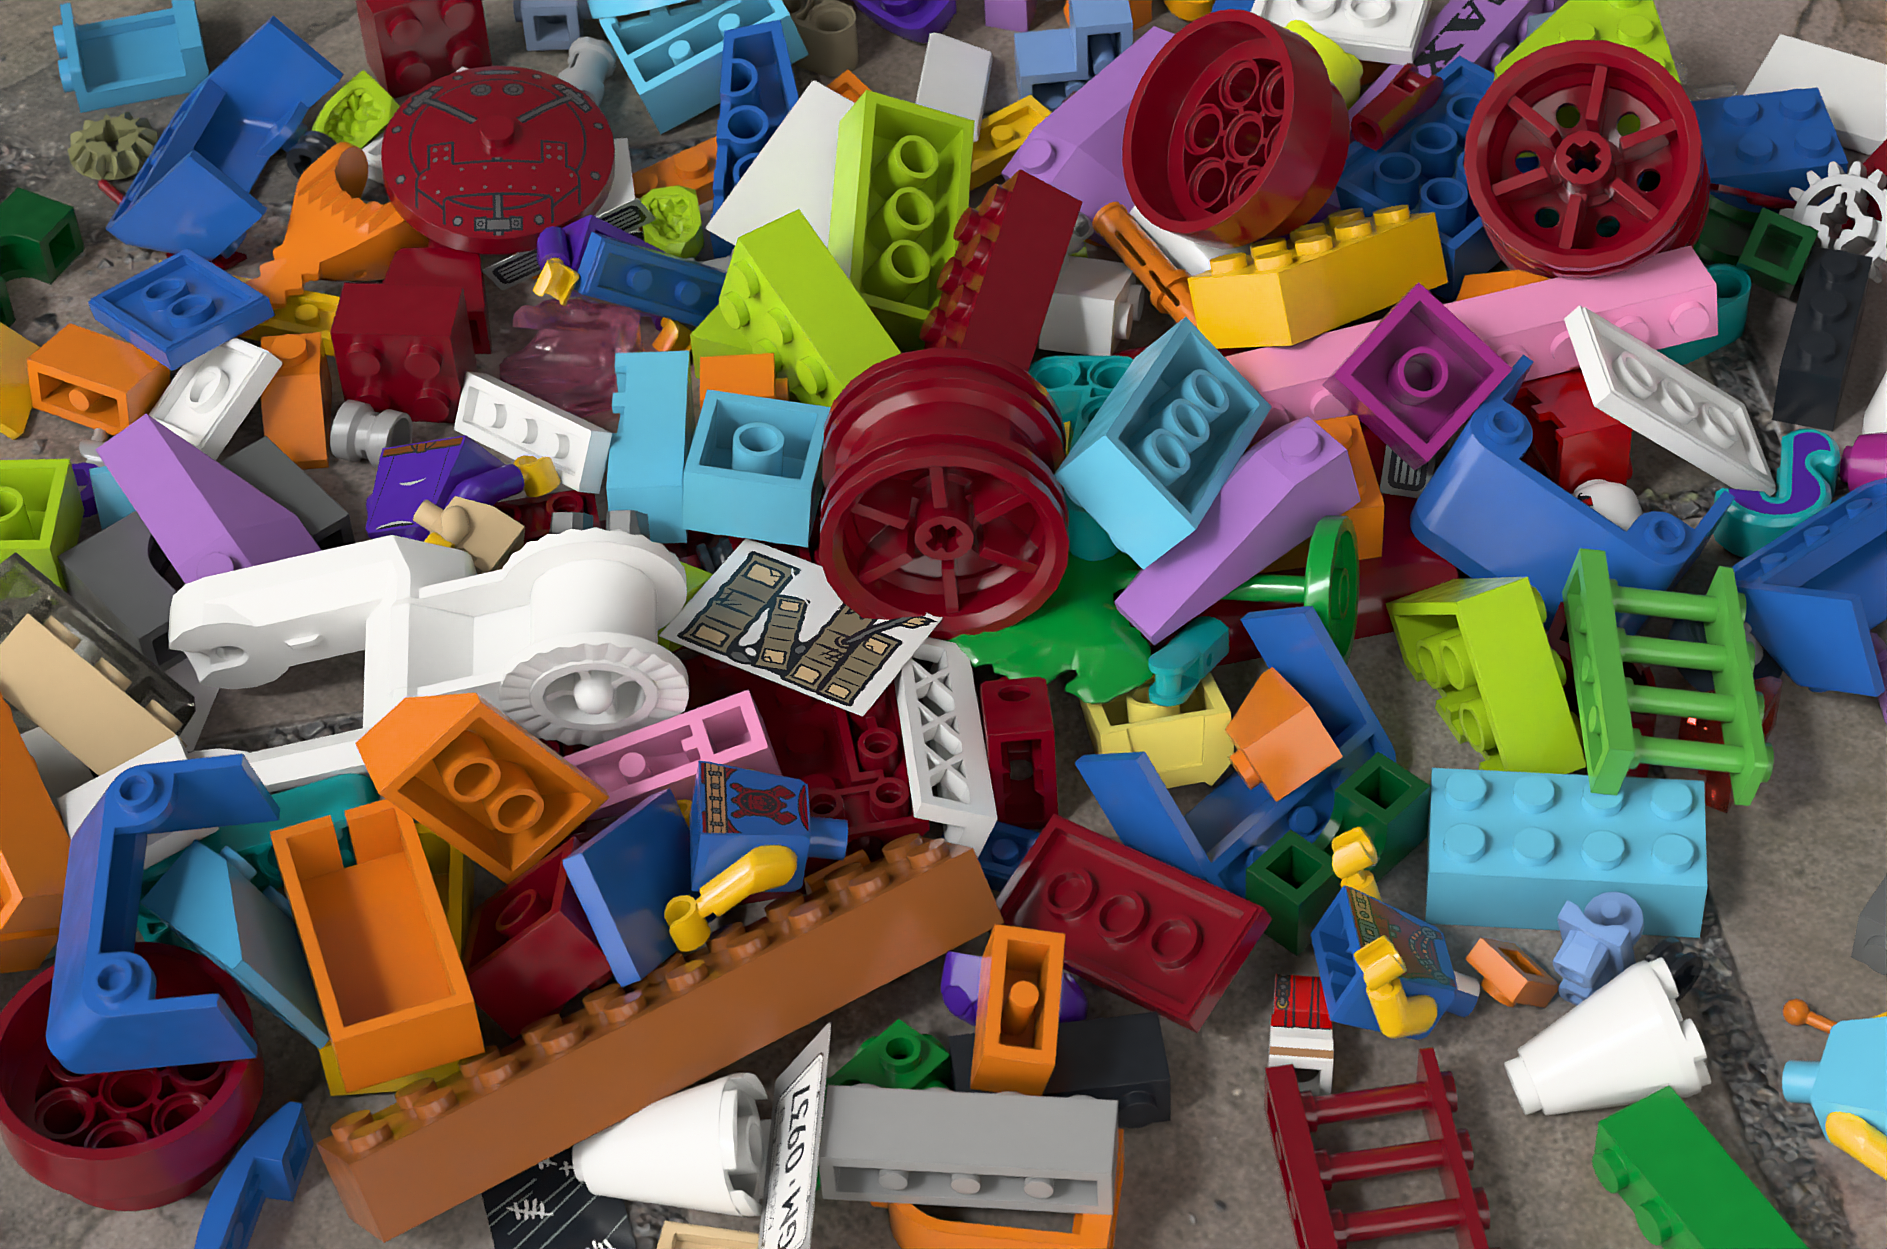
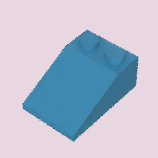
(243, 931)

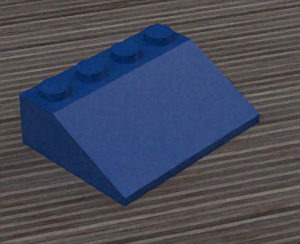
(1427, 172)

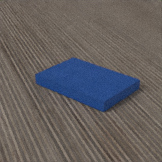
(180, 308)
(629, 878)

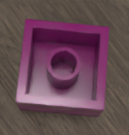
(1417, 377)

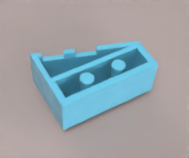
(679, 52)
(652, 439)

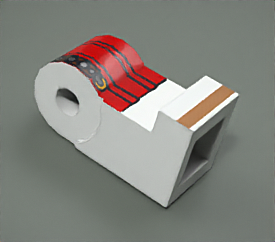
(1302, 1030)

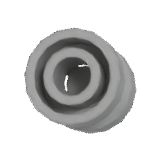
(363, 433)

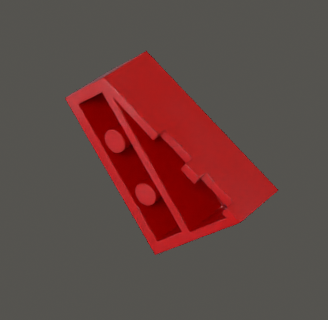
(1570, 435)

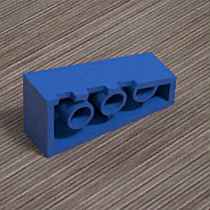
(755, 100)

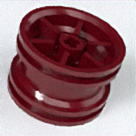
(1604, 85)
(944, 492)

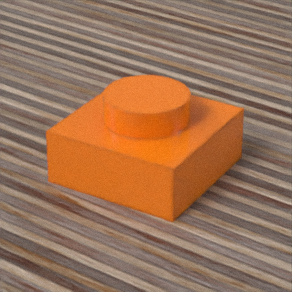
(1511, 974)

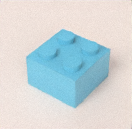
(755, 468)

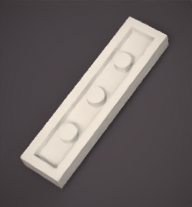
(526, 425)

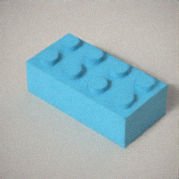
(1163, 443)
(1524, 843)

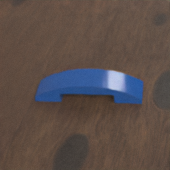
(262, 1169)

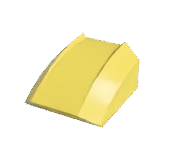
(1181, 741)

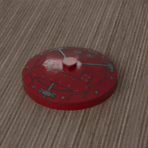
(497, 158)

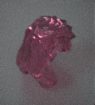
(572, 353)

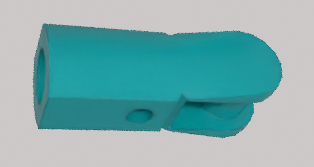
(1187, 660)

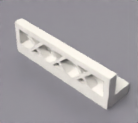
(957, 745)

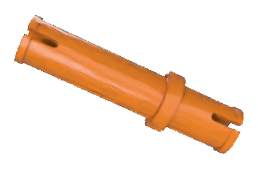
(1144, 258)

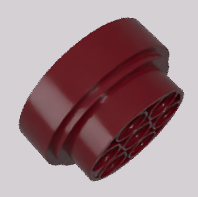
(1234, 132)
(128, 1133)

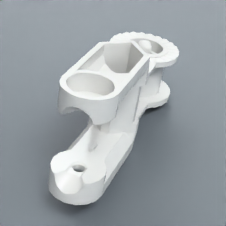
(548, 640)

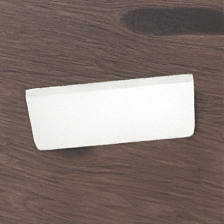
(955, 78)

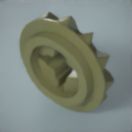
(96, 161)

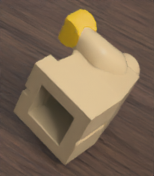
(474, 528)

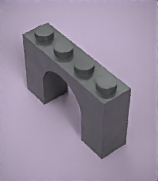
(123, 566)

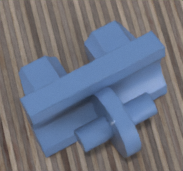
(1596, 943)

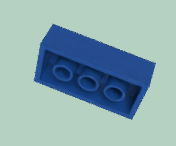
(1767, 143)

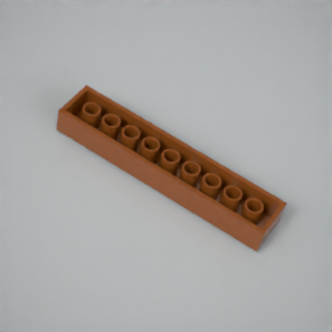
(655, 1034)

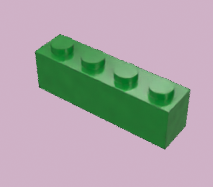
(1683, 1180)

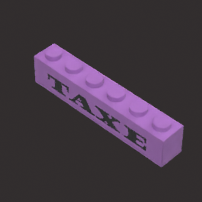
(1470, 29)

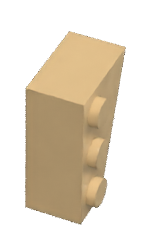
(78, 702)

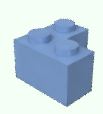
(1064, 60)

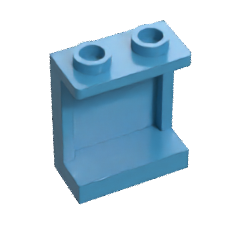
(131, 56)

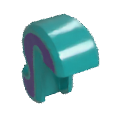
(1803, 488)

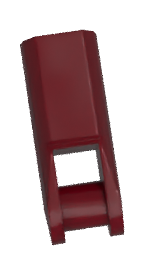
(1395, 106)

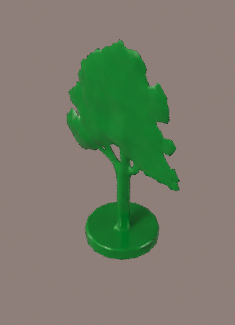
(1087, 633)

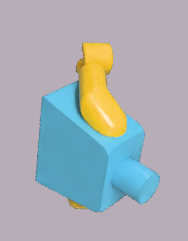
(1848, 1089)

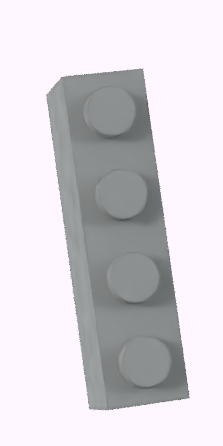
(969, 1149)

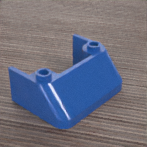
(218, 142)
(1509, 520)
(1822, 593)
(1233, 822)
(101, 990)

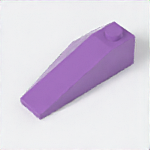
(1083, 138)
(197, 507)
(1256, 518)

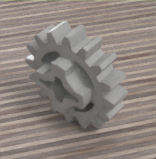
(1848, 202)

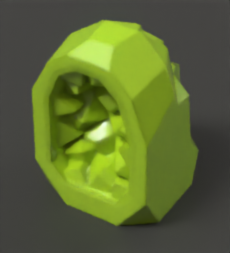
(357, 112)
(677, 221)

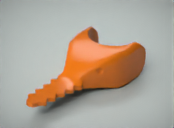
(334, 231)

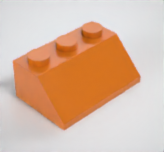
(478, 780)

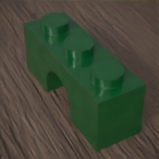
(36, 242)
(1760, 243)
(1297, 876)

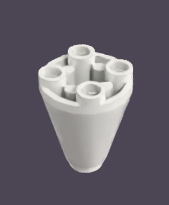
(1612, 1048)

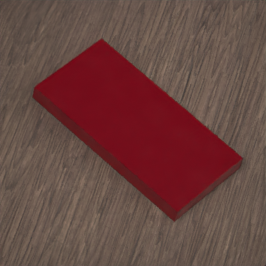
(1133, 921)

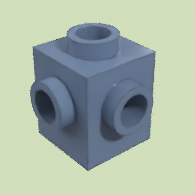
(551, 22)

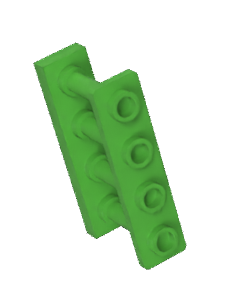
(1608, 696)

